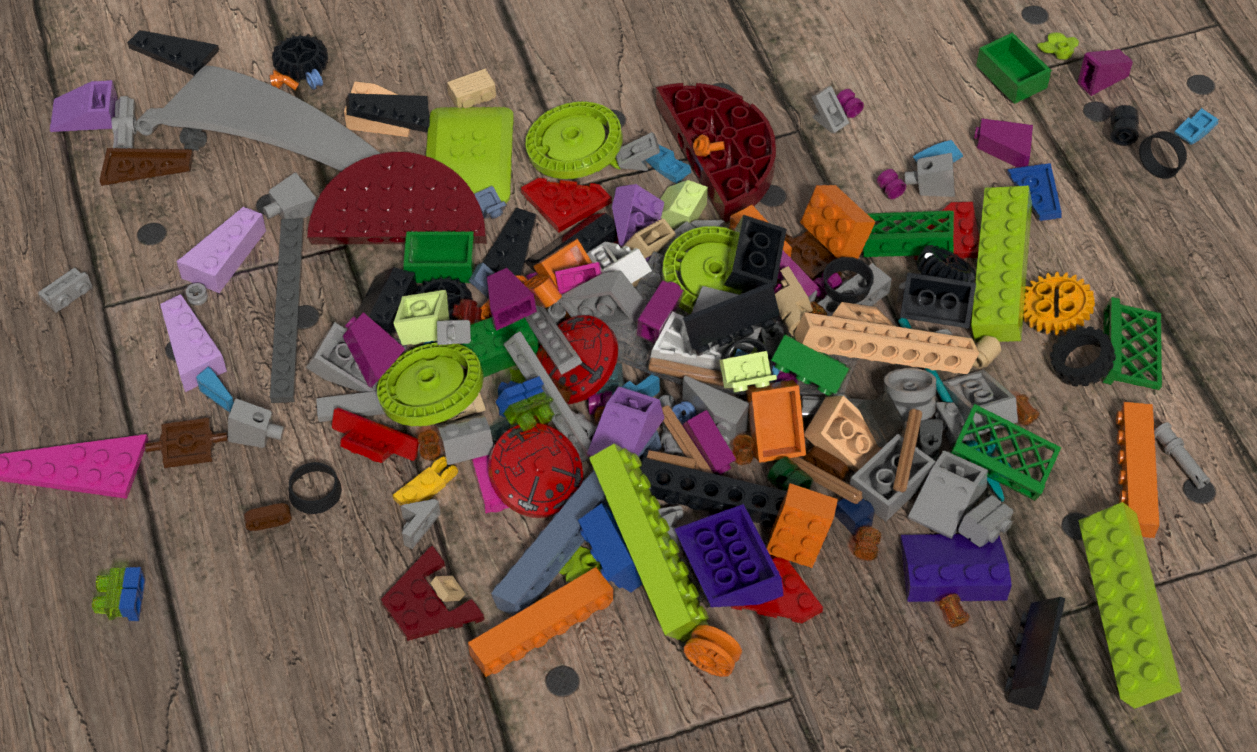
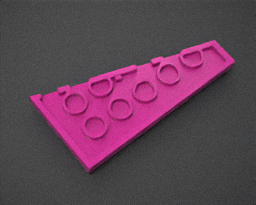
(86, 467)

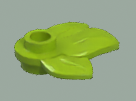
(1060, 45)
(579, 564)

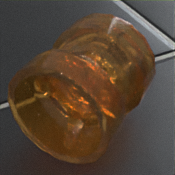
(867, 543)

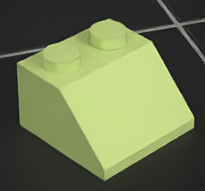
(683, 203)
(419, 315)

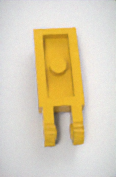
(426, 483)

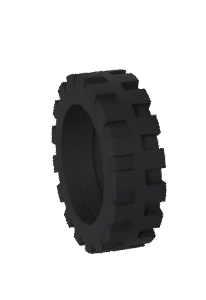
(1089, 373)

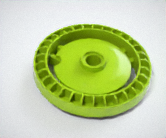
(574, 140)
(708, 254)
(430, 384)

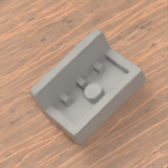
(65, 289)

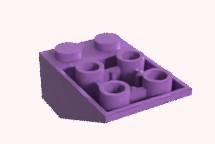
(85, 108)
(634, 210)
(627, 422)

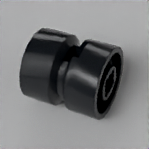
(1124, 125)

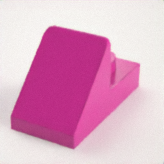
(573, 277)

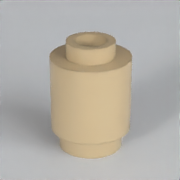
(988, 350)

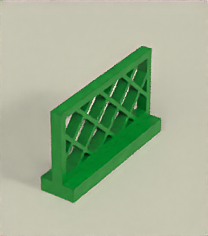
(909, 242)
(1114, 325)
(999, 470)

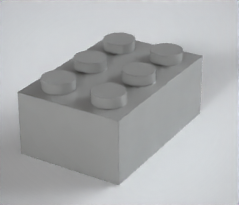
(878, 478)

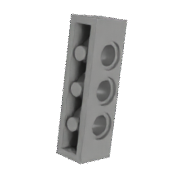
(857, 284)

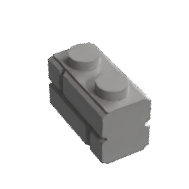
(986, 521)

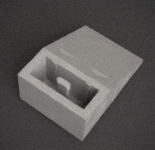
(948, 494)

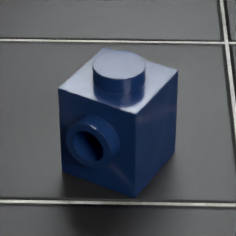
(854, 515)

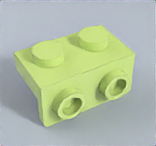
(746, 370)

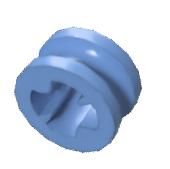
(314, 79)
(688, 407)

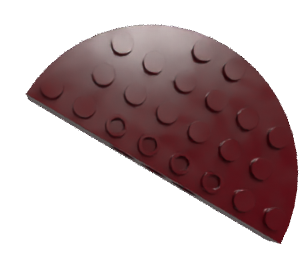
(746, 166)
(391, 196)

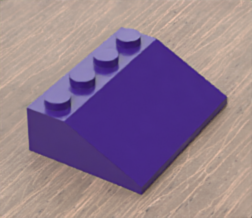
(730, 559)
(948, 566)

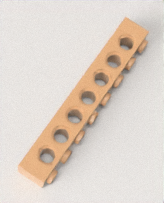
(886, 343)

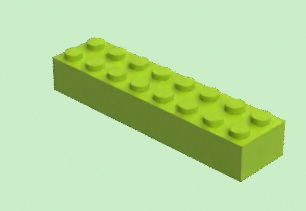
(1002, 264)
(649, 542)
(1129, 606)

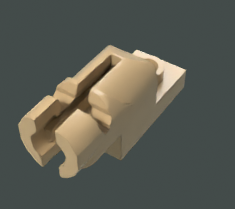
(791, 301)

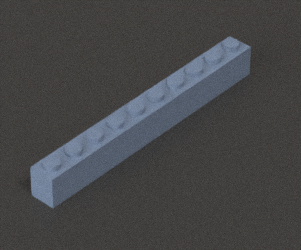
(554, 545)

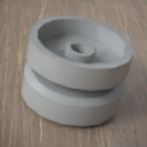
(912, 390)

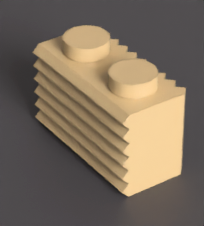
(471, 89)
(651, 238)

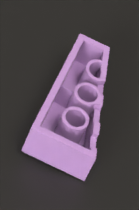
(223, 251)
(190, 342)

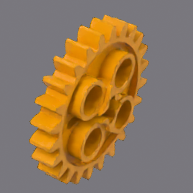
(1075, 303)

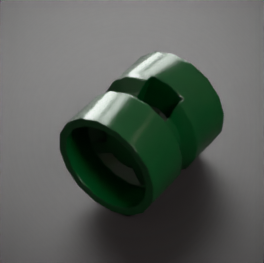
(786, 472)

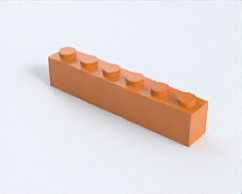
(1138, 464)
(540, 622)

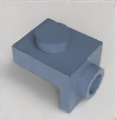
(490, 203)
(479, 278)

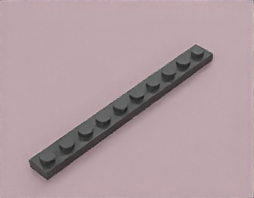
(287, 311)

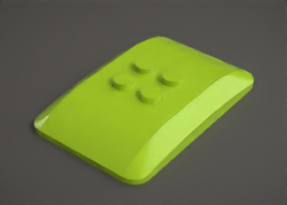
(474, 145)

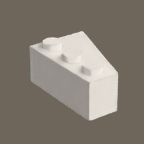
(615, 258)
(672, 348)

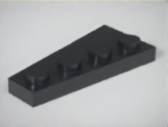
(174, 51)
(396, 110)
(513, 243)

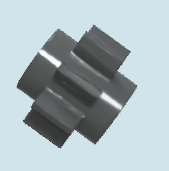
(193, 138)

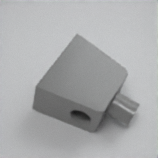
(933, 176)
(290, 199)
(252, 425)

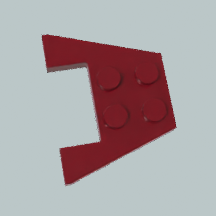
(418, 608)

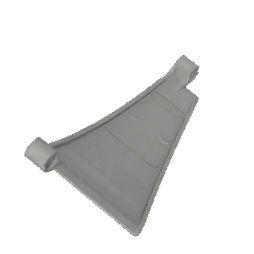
(255, 110)

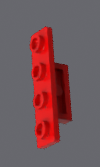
(372, 438)

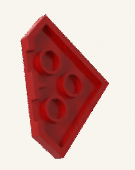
(565, 201)
(965, 229)
(797, 599)

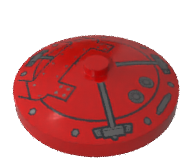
(597, 349)
(535, 470)

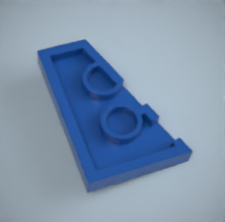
(1042, 189)

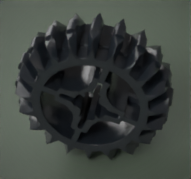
(299, 55)
(944, 264)
(454, 289)

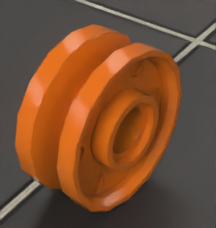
(713, 650)

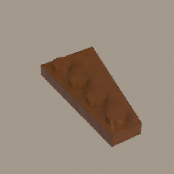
(136, 164)

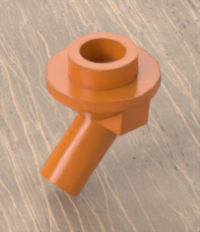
(278, 80)
(703, 147)

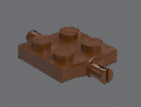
(810, 254)
(186, 442)

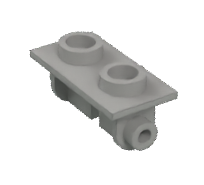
(953, 420)

